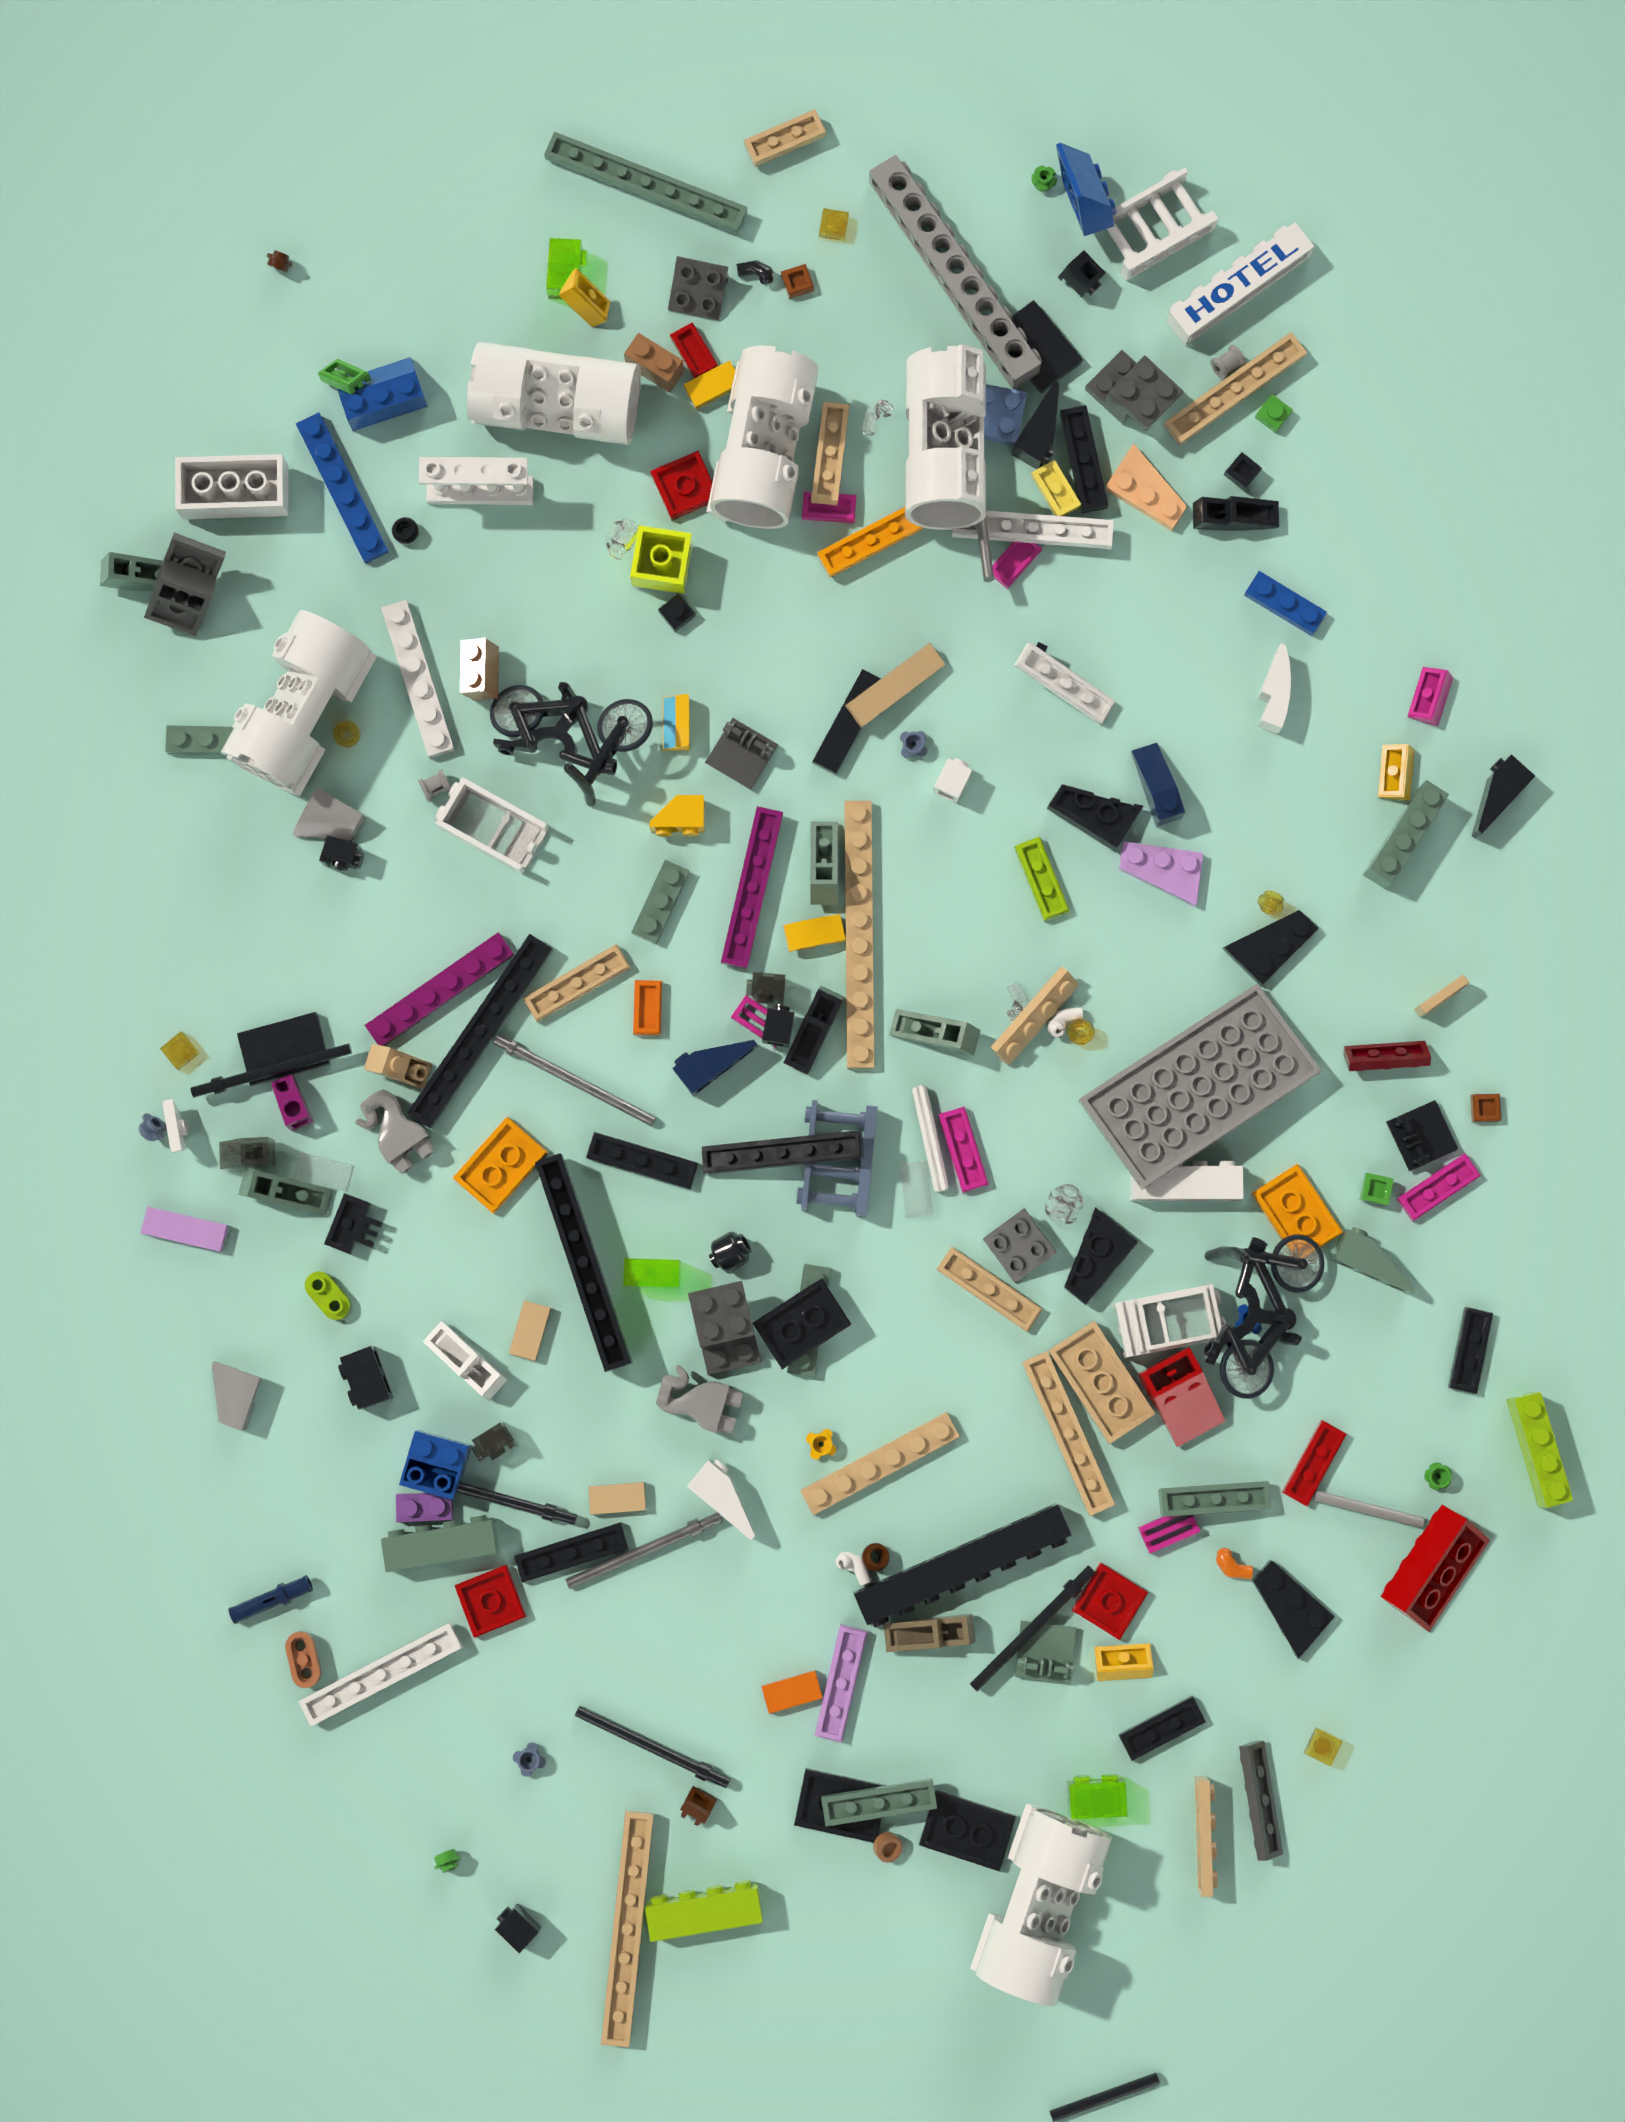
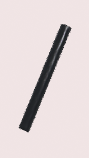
(1104, 2097)

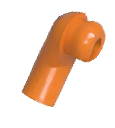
(1230, 1567)

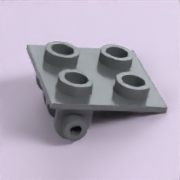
(698, 288)
(741, 753)
(1019, 1245)

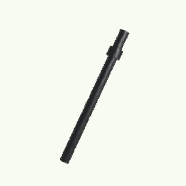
(220, 1084)
(548, 1511)
(1071, 1589)
(703, 1771)

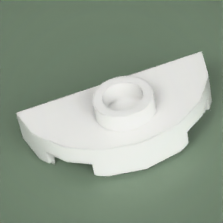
(176, 1127)

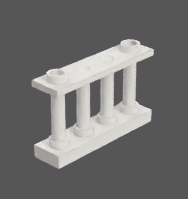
(1177, 238)
(476, 480)

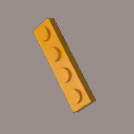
(866, 542)

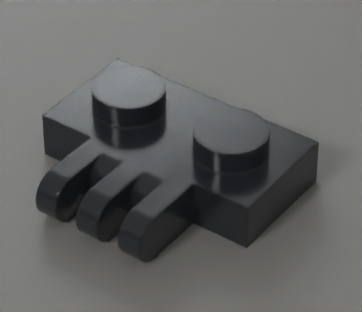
(351, 1225)

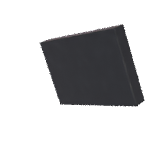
(1054, 349)
(281, 1043)
(802, 1323)
(810, 1808)
(967, 1830)

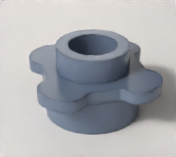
(917, 737)
(152, 1128)
(526, 1767)

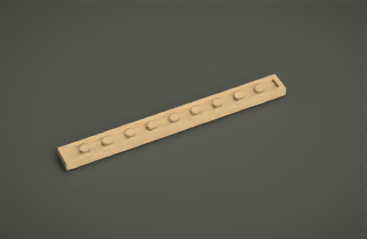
(859, 935)

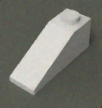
(719, 1492)

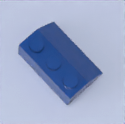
(1085, 190)
(389, 394)

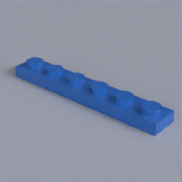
(342, 488)

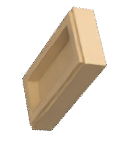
(1441, 996)
(529, 1330)
(617, 1498)

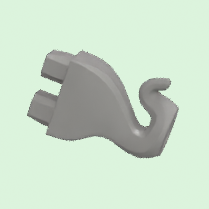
(397, 1133)
(702, 1403)

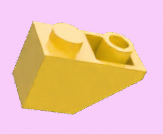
(681, 814)

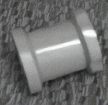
(1227, 362)
(434, 785)

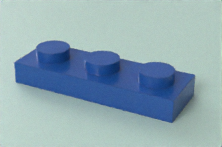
(1285, 603)

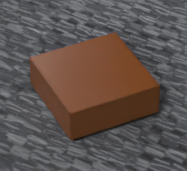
(797, 281)
(1485, 1107)

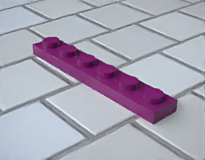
(752, 887)
(439, 990)

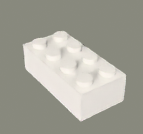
(231, 486)

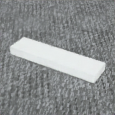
(1064, 683)

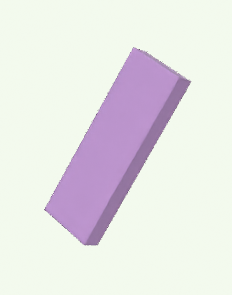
(184, 1229)

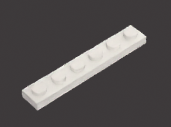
(1044, 530)
(417, 679)
(380, 1674)

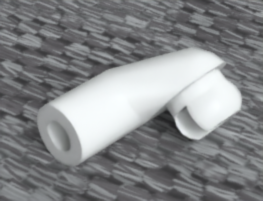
(1061, 1020)
(854, 1563)

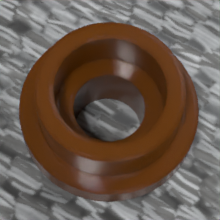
(279, 261)
(883, 1557)

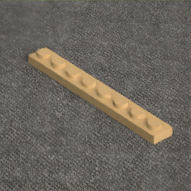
(627, 1929)

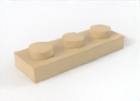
(784, 138)

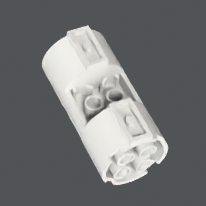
(553, 393)
(768, 406)
(946, 438)
(319, 663)
(1026, 1946)

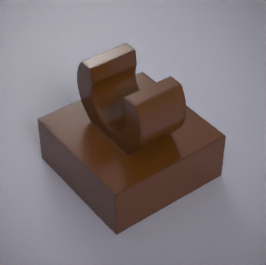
(698, 1805)

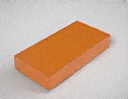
(647, 1007)
(792, 1691)

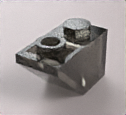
(247, 1153)

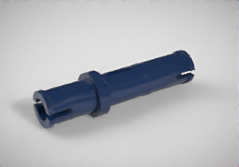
(281, 1595)

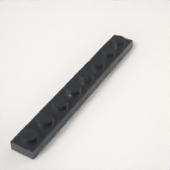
(480, 1031)

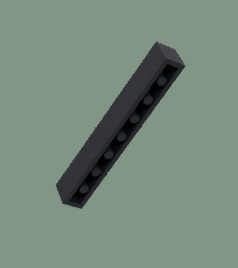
(584, 1262)
(962, 1564)

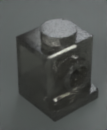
(767, 987)
(492, 1442)

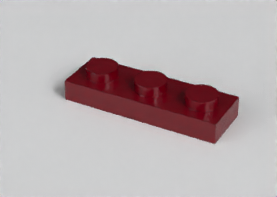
(1387, 1055)

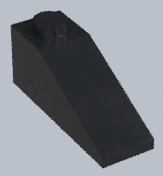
(1038, 436)
(1501, 789)

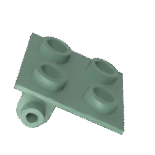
(1047, 1654)

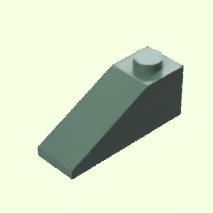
(129, 572)
(824, 863)
(935, 1032)
(284, 1191)
(1367, 1258)

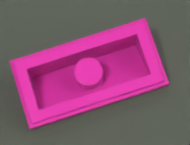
(1430, 695)

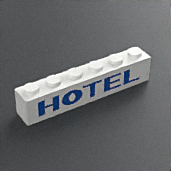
(1240, 283)

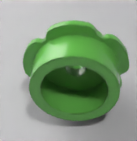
(1039, 183)
(1445, 1473)
(447, 1861)

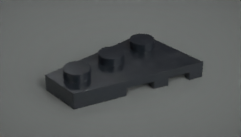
(1097, 816)
(1271, 946)
(1100, 1254)
(1293, 1608)

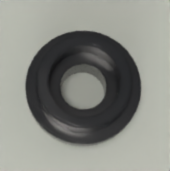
(403, 523)

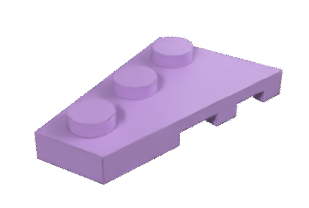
(1166, 868)

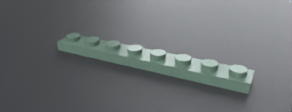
(646, 182)

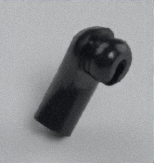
(757, 268)

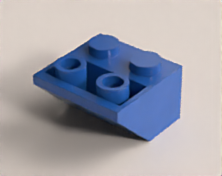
(435, 1464)

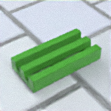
(340, 378)

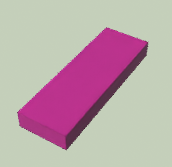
(963, 1149)
(1438, 1187)

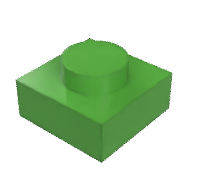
(1273, 413)
(1376, 1189)

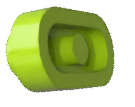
(327, 1295)

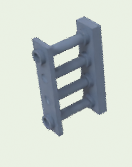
(860, 1174)

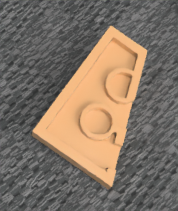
(1146, 490)

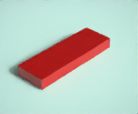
(1314, 1463)

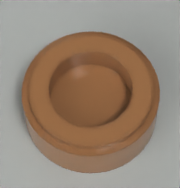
(887, 1847)

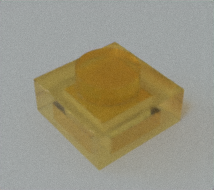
(833, 224)
(179, 1050)
(1323, 1746)

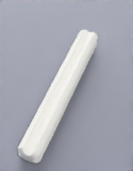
(930, 1138)

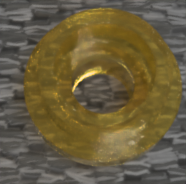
(345, 726)
(1271, 902)
(1077, 1036)

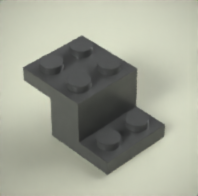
(1134, 390)
(184, 584)
(724, 1327)

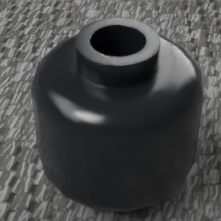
(730, 1251)

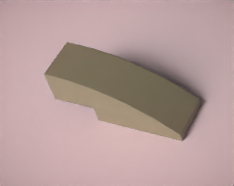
(929, 1633)

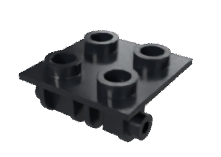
(1422, 1135)

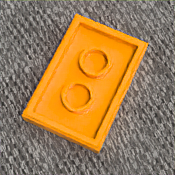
(500, 1165)
(1296, 1207)

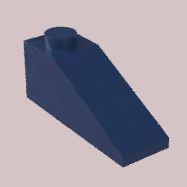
(1158, 785)
(706, 1065)

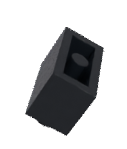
(365, 1378)

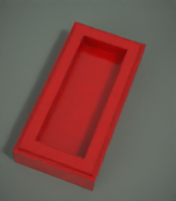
(693, 350)

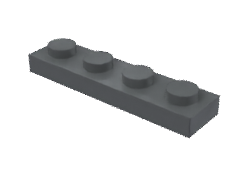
(1261, 1800)

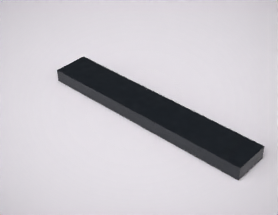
(783, 1152)

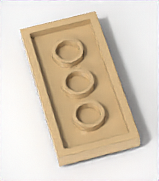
(1101, 1382)

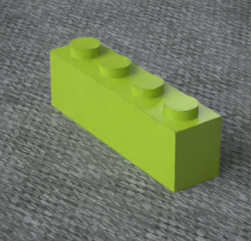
(1539, 1449)
(703, 1911)

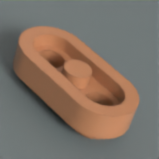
(303, 1659)

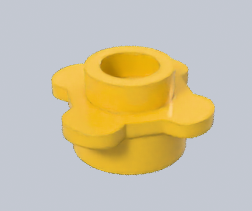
(816, 1450)

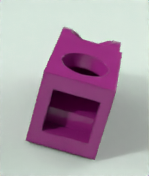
(291, 1103)

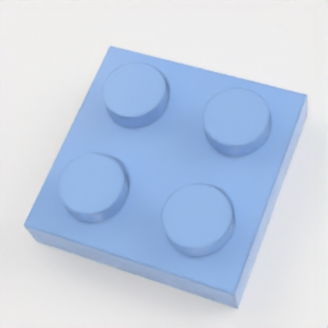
(1003, 414)

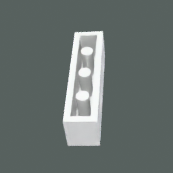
(1194, 1183)

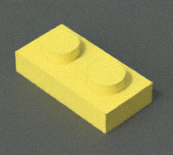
(1055, 489)

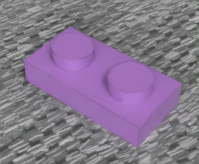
(422, 1507)

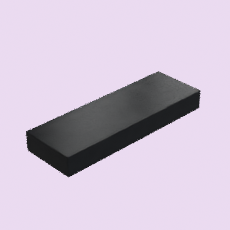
(1470, 1350)
(1161, 1728)

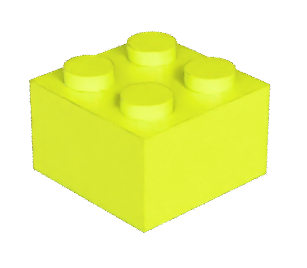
(661, 559)

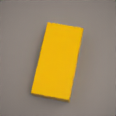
(710, 385)

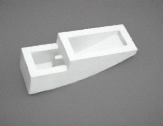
(1276, 692)
(465, 1361)

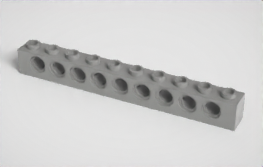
(895, 173)

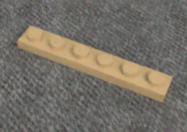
(1235, 388)
(1068, 1433)
(879, 1463)

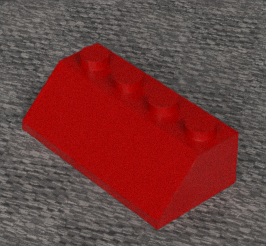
(1435, 1567)

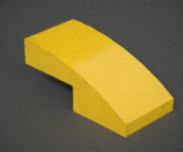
(814, 932)

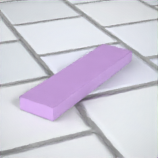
(841, 1683)

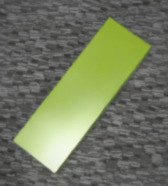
(1041, 879)

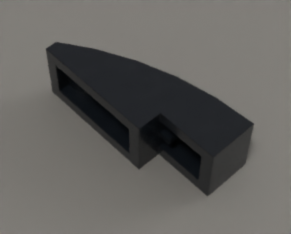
(1235, 514)
(814, 1029)

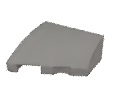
(328, 816)
(234, 1395)

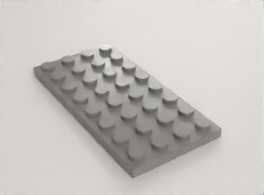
(1199, 1086)

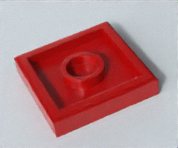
(683, 485)
(490, 1601)
(1109, 1601)

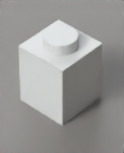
(952, 780)

